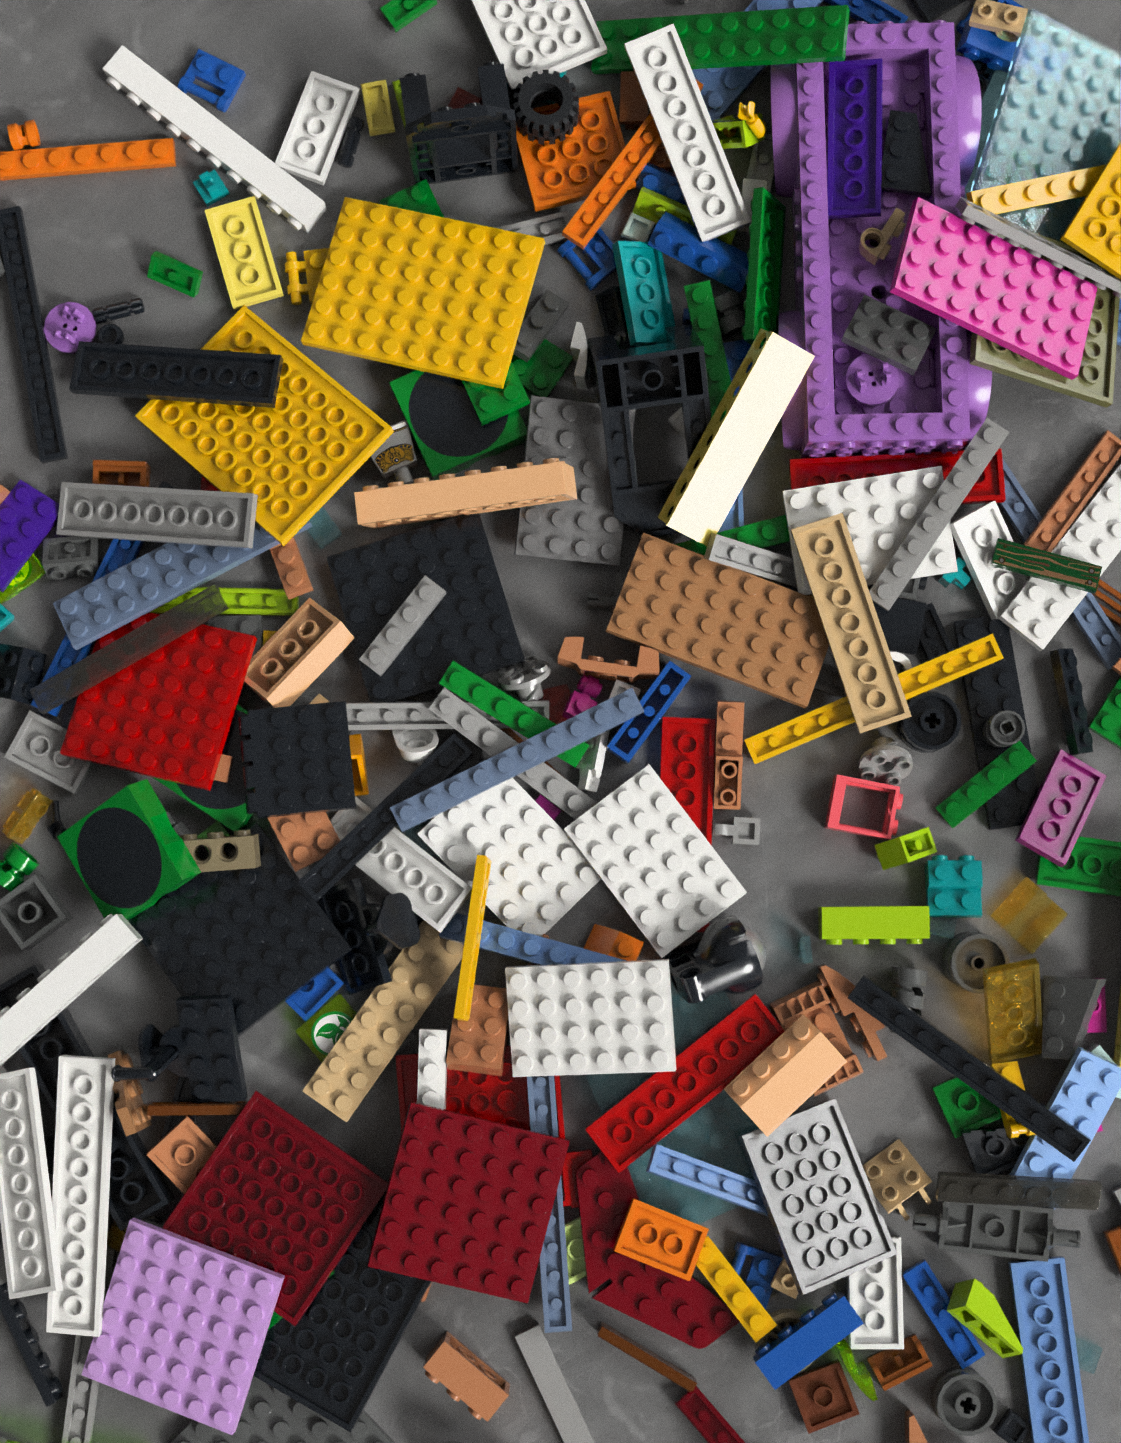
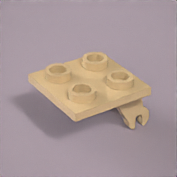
(896, 1177)

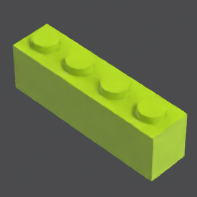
(874, 922)

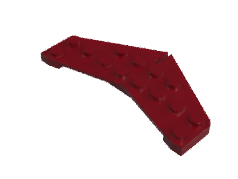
(637, 1289)

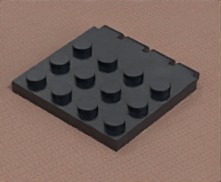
(297, 760)

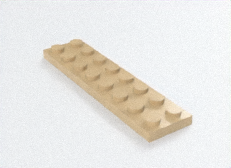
(851, 623)
(384, 1023)

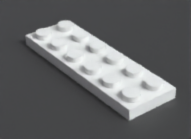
(408, 869)

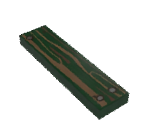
(1046, 565)

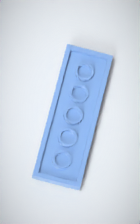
(1080, 1099)

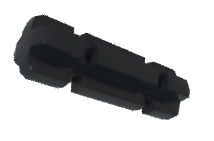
(350, 142)
(118, 310)

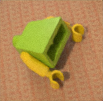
(742, 128)

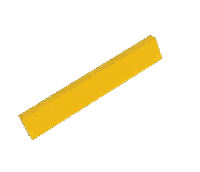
(472, 938)

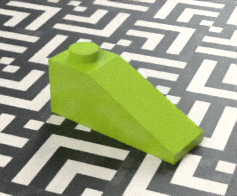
(983, 1316)

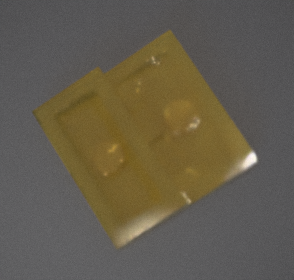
(1029, 915)

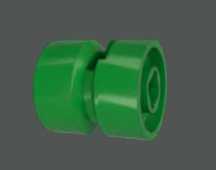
(15, 865)

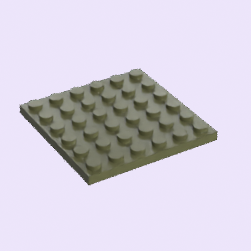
(1098, 361)

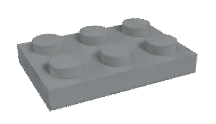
(39, 748)

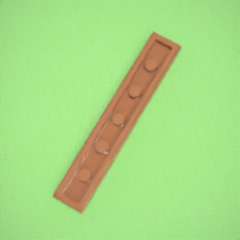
(1076, 493)

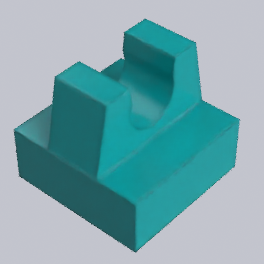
(211, 187)
(959, 578)

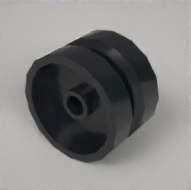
(944, 718)

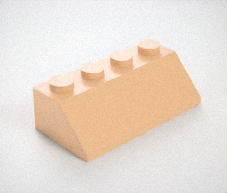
(297, 655)
(785, 1075)

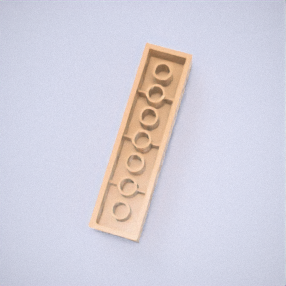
(465, 494)

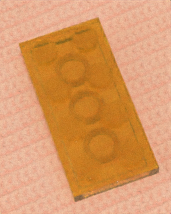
(1013, 1010)

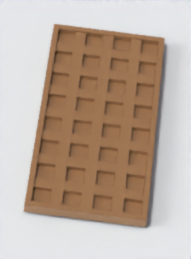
(721, 620)

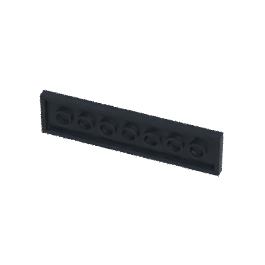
(176, 374)
(987, 693)

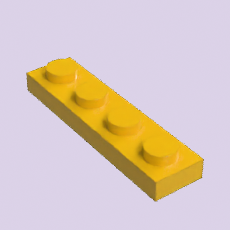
(734, 1291)

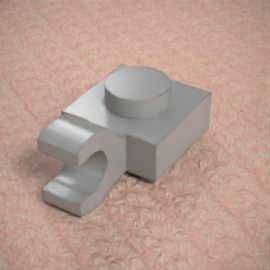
(743, 830)

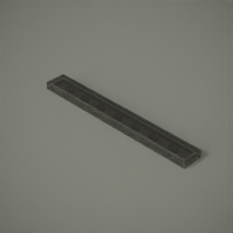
(128, 649)

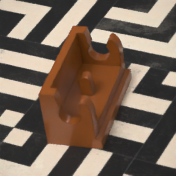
(632, 102)
(121, 473)
(898, 1365)

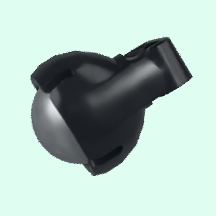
(723, 960)

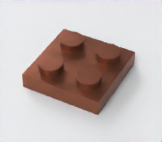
(823, 1396)

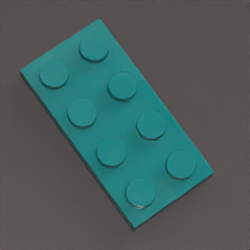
(643, 292)

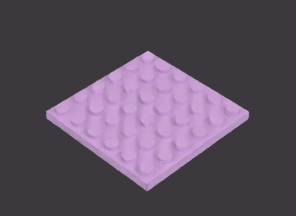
(183, 1325)

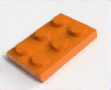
(660, 1239)

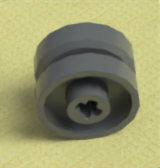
(960, 956)
(978, 1409)

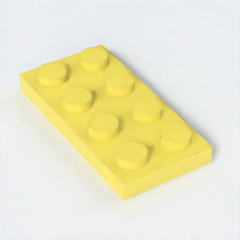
(244, 253)

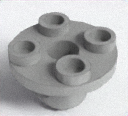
(525, 678)
(885, 762)

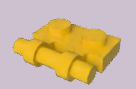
(312, 266)

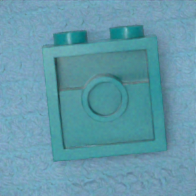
(954, 887)

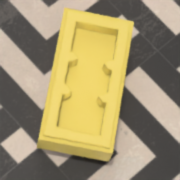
(377, 107)

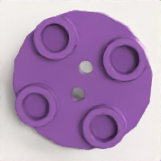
(74, 316)
(860, 383)

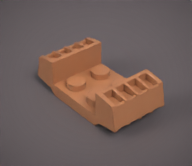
(646, 666)
(815, 1006)

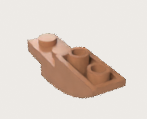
(291, 569)
(728, 755)
(862, 1022)

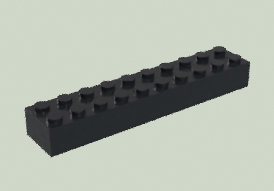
(134, 1178)

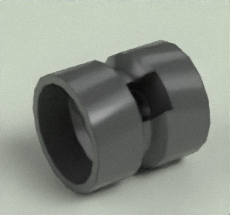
(729, 314)
(1003, 729)
(909, 986)

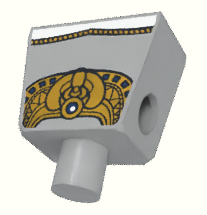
(396, 455)

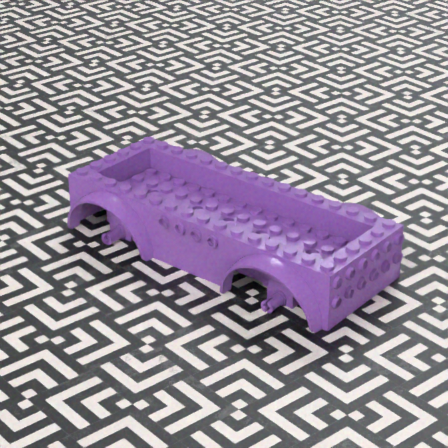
(947, 395)

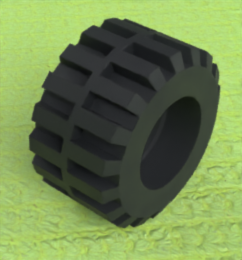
(546, 87)

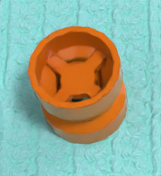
(23, 134)

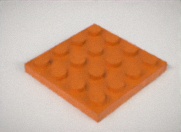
(573, 167)

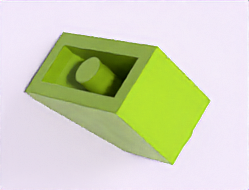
(905, 848)

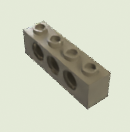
(246, 846)

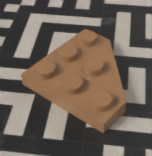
(130, 1103)

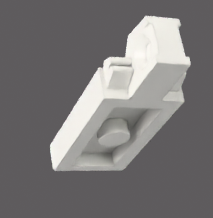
(592, 762)

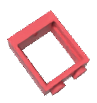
(833, 815)

